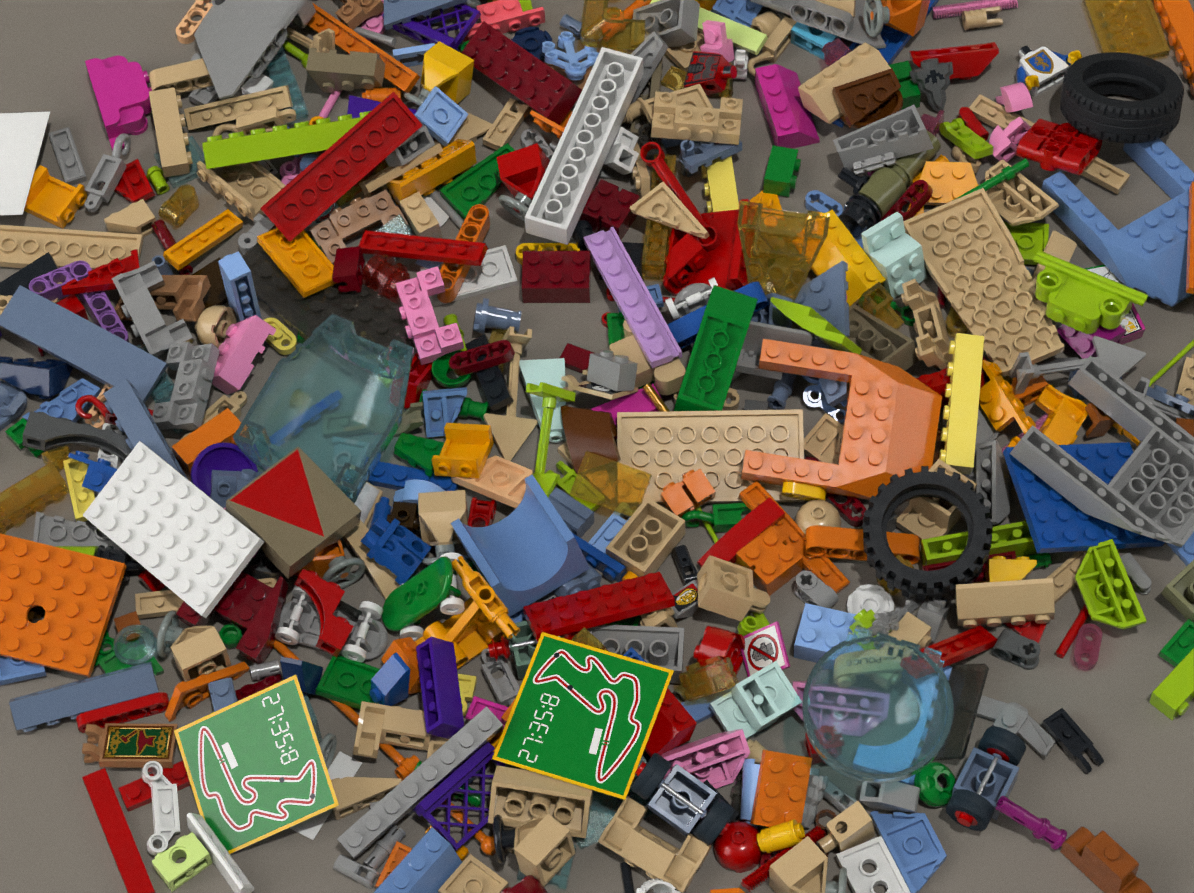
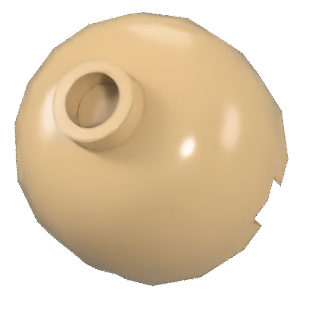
(213, 324)
(817, 513)

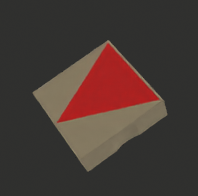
(294, 511)

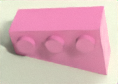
(238, 351)

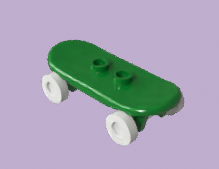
(421, 595)

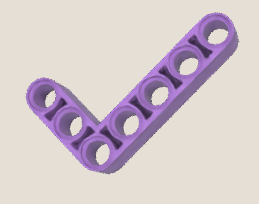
(92, 300)

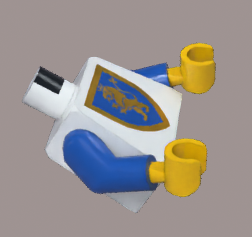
(1043, 68)

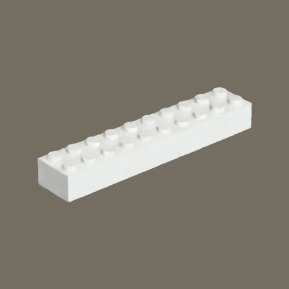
(584, 146)

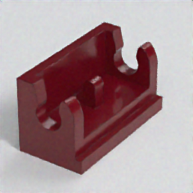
(349, 268)

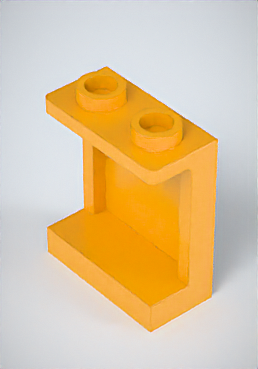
(53, 198)
(464, 450)

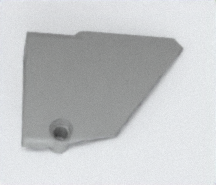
(827, 19)
(244, 37)

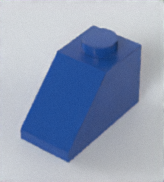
(391, 682)

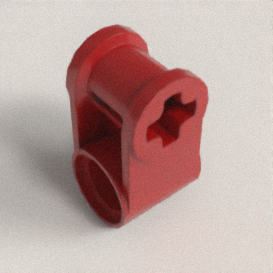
(481, 512)

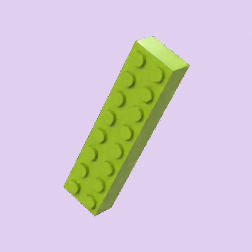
(276, 143)

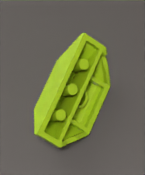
(1108, 588)

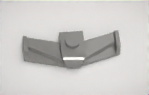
(1016, 719)

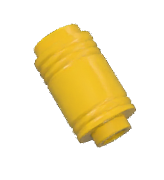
(780, 836)

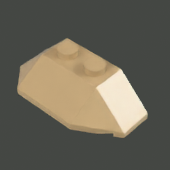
(1018, 199)

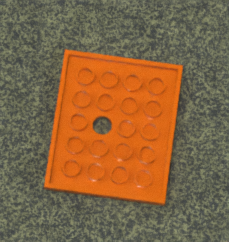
(76, 598)

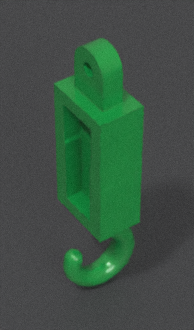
(721, 516)

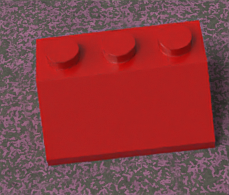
(671, 728)

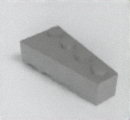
(897, 133)

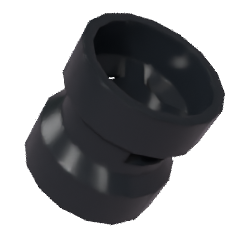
(581, 230)

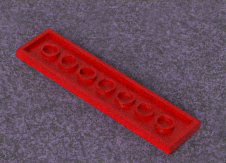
(341, 166)

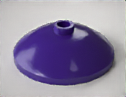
(218, 457)

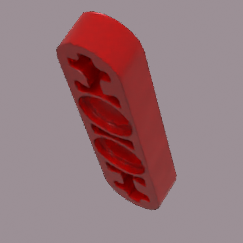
(124, 711)

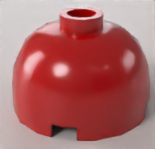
(738, 847)

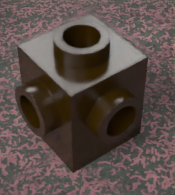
(406, 514)

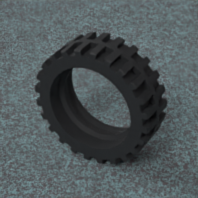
(927, 485)

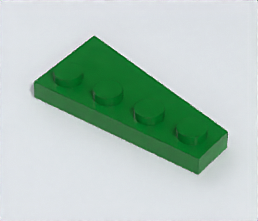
(475, 184)

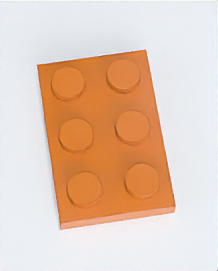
(780, 788)

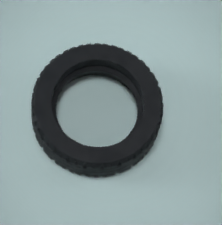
(1115, 119)

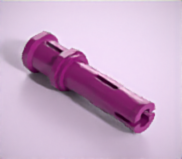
(1040, 828)

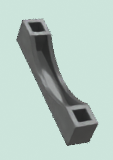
(48, 432)

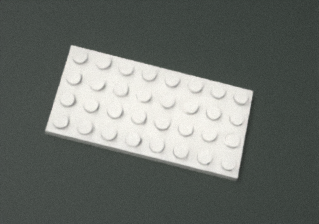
(173, 529)

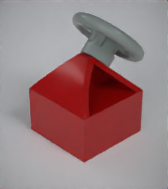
(521, 174)

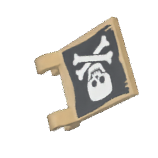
(592, 388)

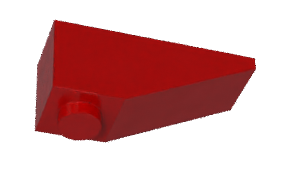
(419, 379)

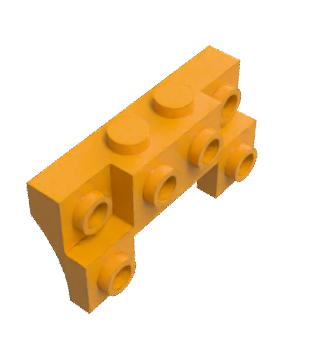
(1063, 417)

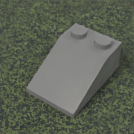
(672, 19)

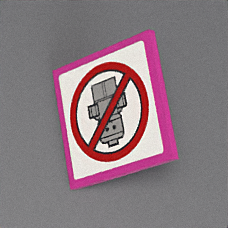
(764, 648)

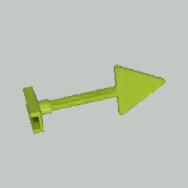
(551, 395)

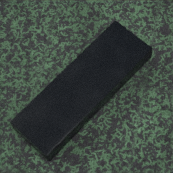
(25, 275)

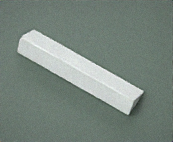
(219, 854)

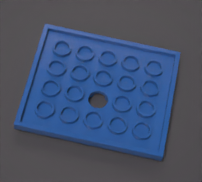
(1058, 523)

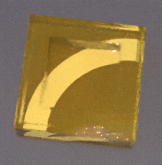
(674, 79)

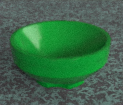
(441, 368)
(930, 791)

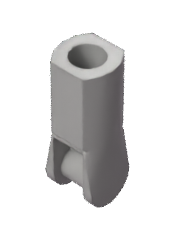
(1137, 576)
(837, 796)
(353, 870)

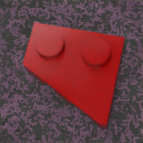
(134, 183)

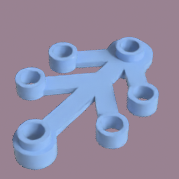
(573, 69)

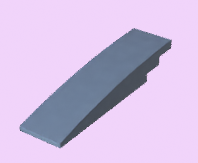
(80, 342)

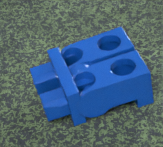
(395, 548)

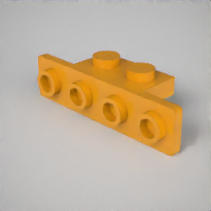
(1000, 403)

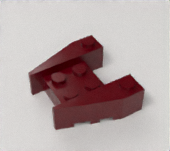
(250, 607)

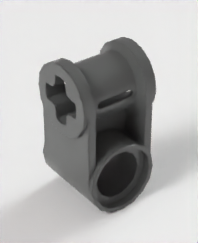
(1016, 649)

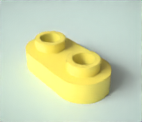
(281, 337)

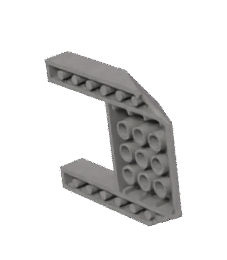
(1154, 485)

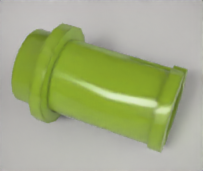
(155, 175)

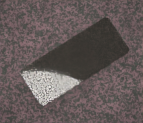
(967, 688)

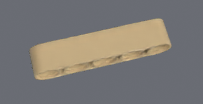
(182, 76)

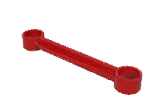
(671, 181)

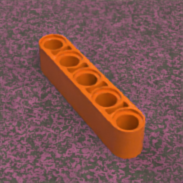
(472, 227)
(848, 543)

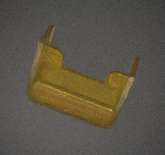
(607, 27)

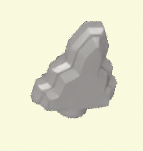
(815, 791)

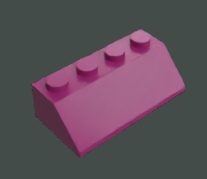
(781, 101)

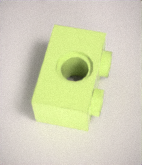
(179, 873)

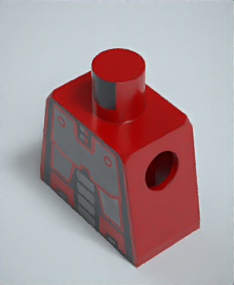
(709, 71)

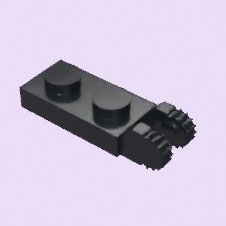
(1072, 739)

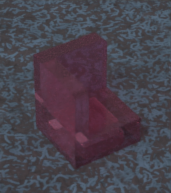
(932, 123)

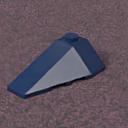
(38, 377)

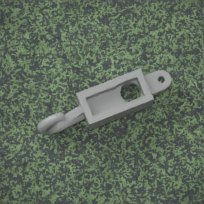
(109, 172)
(505, 688)

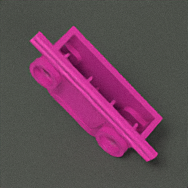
(120, 95)

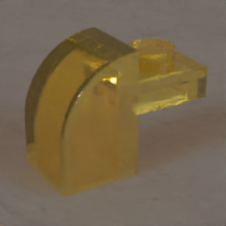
(877, 302)

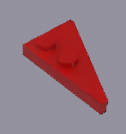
(101, 277)

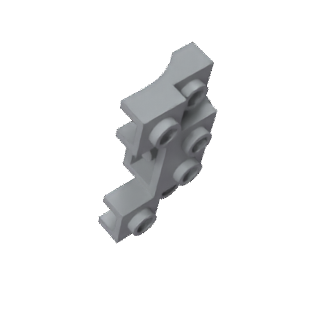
(139, 305)
(191, 386)

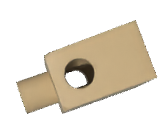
(848, 829)

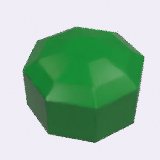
(230, 635)

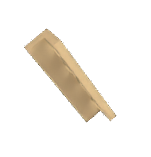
(390, 173)

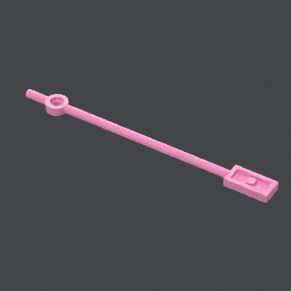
(375, 24)

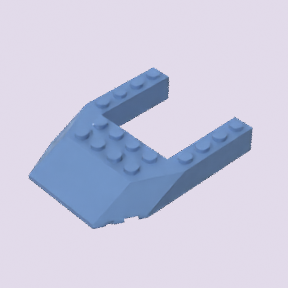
(1148, 250)

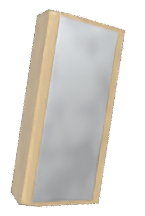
(366, 502)

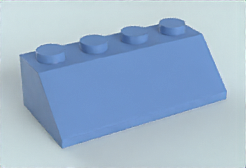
(424, 867)

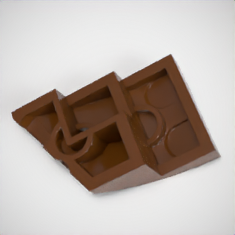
(589, 432)

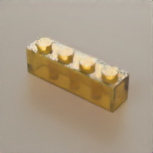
(31, 495)

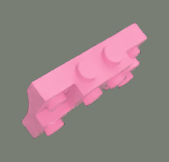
(422, 325)

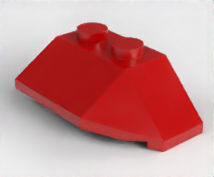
(966, 60)

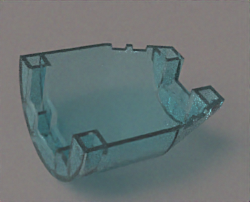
(334, 401)

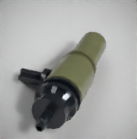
(879, 192)

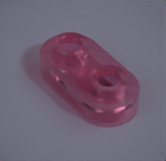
(1087, 648)

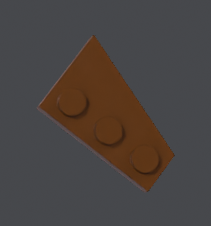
(865, 95)

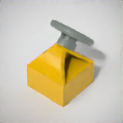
(447, 71)

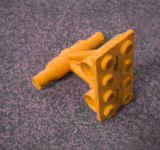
(481, 620)

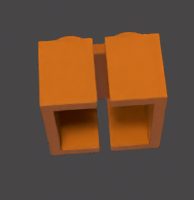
(772, 560)

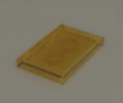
(610, 484)

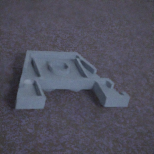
(705, 152)

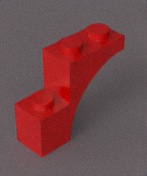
(326, 598)

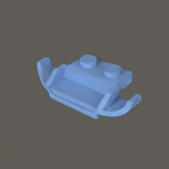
(737, 10)

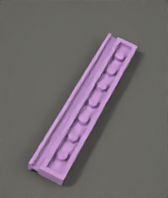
(632, 297)

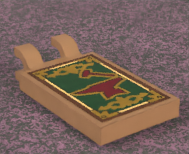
(130, 744)

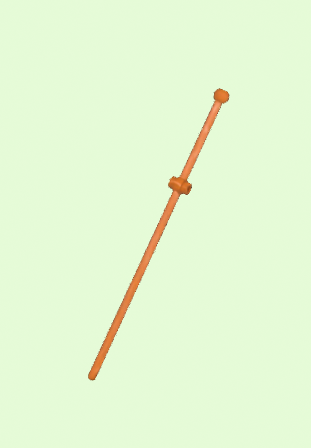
(406, 765)

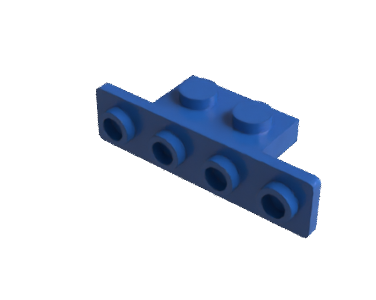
(97, 473)

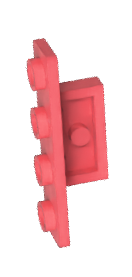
(507, 17)

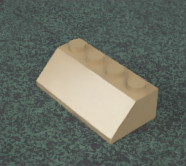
(817, 91)
(1005, 602)
(524, 795)

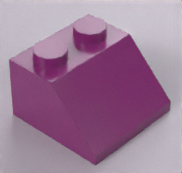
(1083, 343)

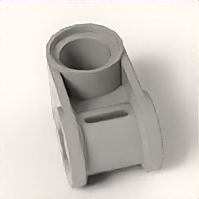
(814, 591)

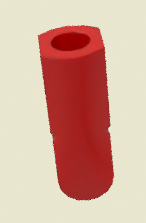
(972, 122)

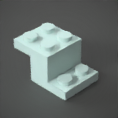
(894, 253)
(756, 701)

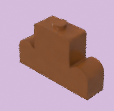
(1104, 862)

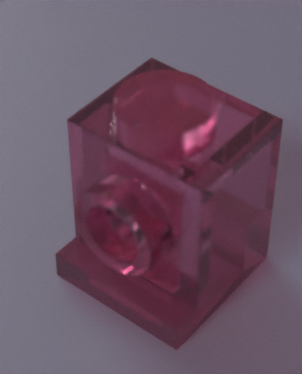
(834, 51)

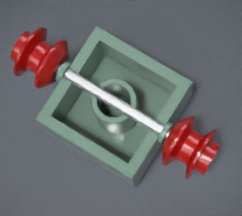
(521, 645)

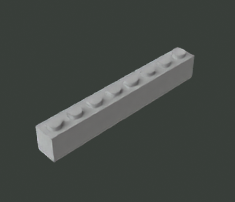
(420, 783)

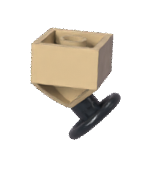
(539, 846)

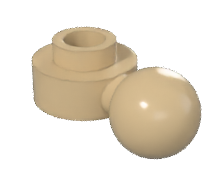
(961, 156)

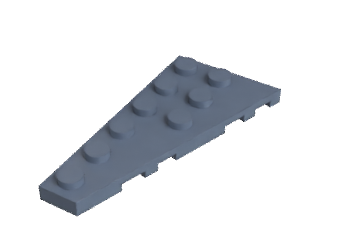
(828, 298)

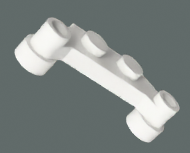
(164, 807)

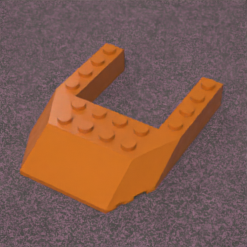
(885, 428)

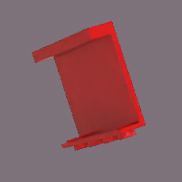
(727, 259)

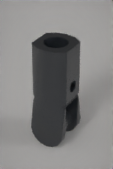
(684, 563)

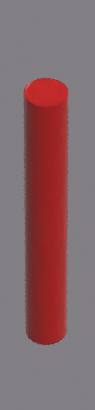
(1072, 633)

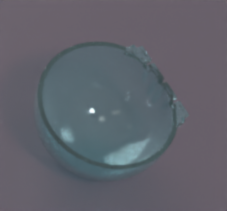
(877, 707)

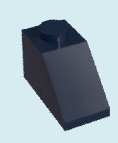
(307, 674)

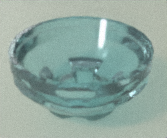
(135, 652)

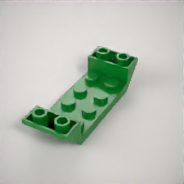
(716, 351)

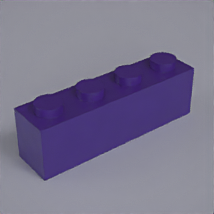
(440, 687)

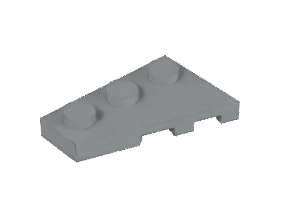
(651, 51)

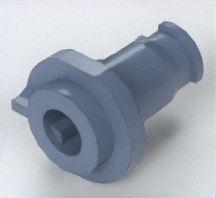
(495, 317)

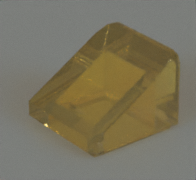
(56, 456)

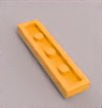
(203, 239)

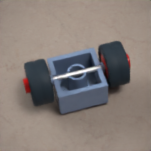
(985, 778)
(681, 799)

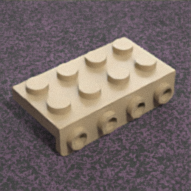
(243, 185)

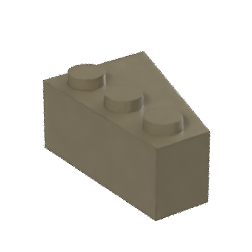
(345, 72)

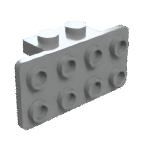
(751, 350)

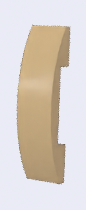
(382, 576)

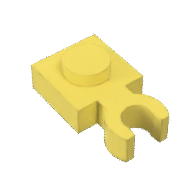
(467, 689)

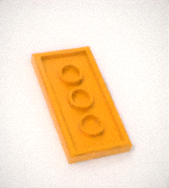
(299, 261)

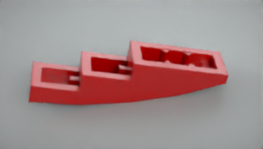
(745, 531)

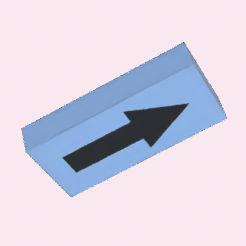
(411, 55)

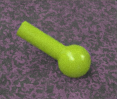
(296, 52)

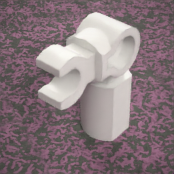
(741, 63)

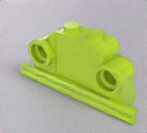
(1081, 296)

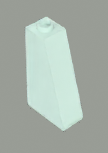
(549, 372)

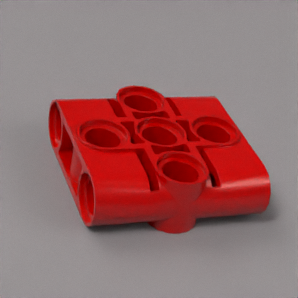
(1058, 147)

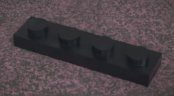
(491, 379)

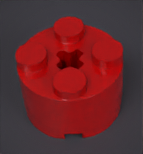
(721, 643)

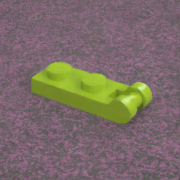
(965, 139)

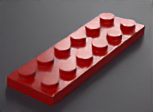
(599, 605)

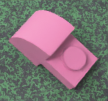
(716, 40)
(1015, 97)
(1006, 139)

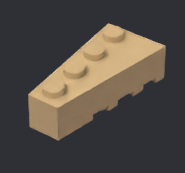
(169, 132)

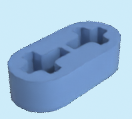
(825, 203)

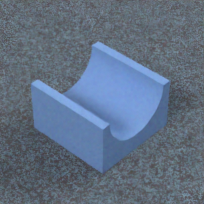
(524, 552)

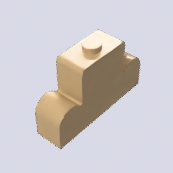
(666, 377)

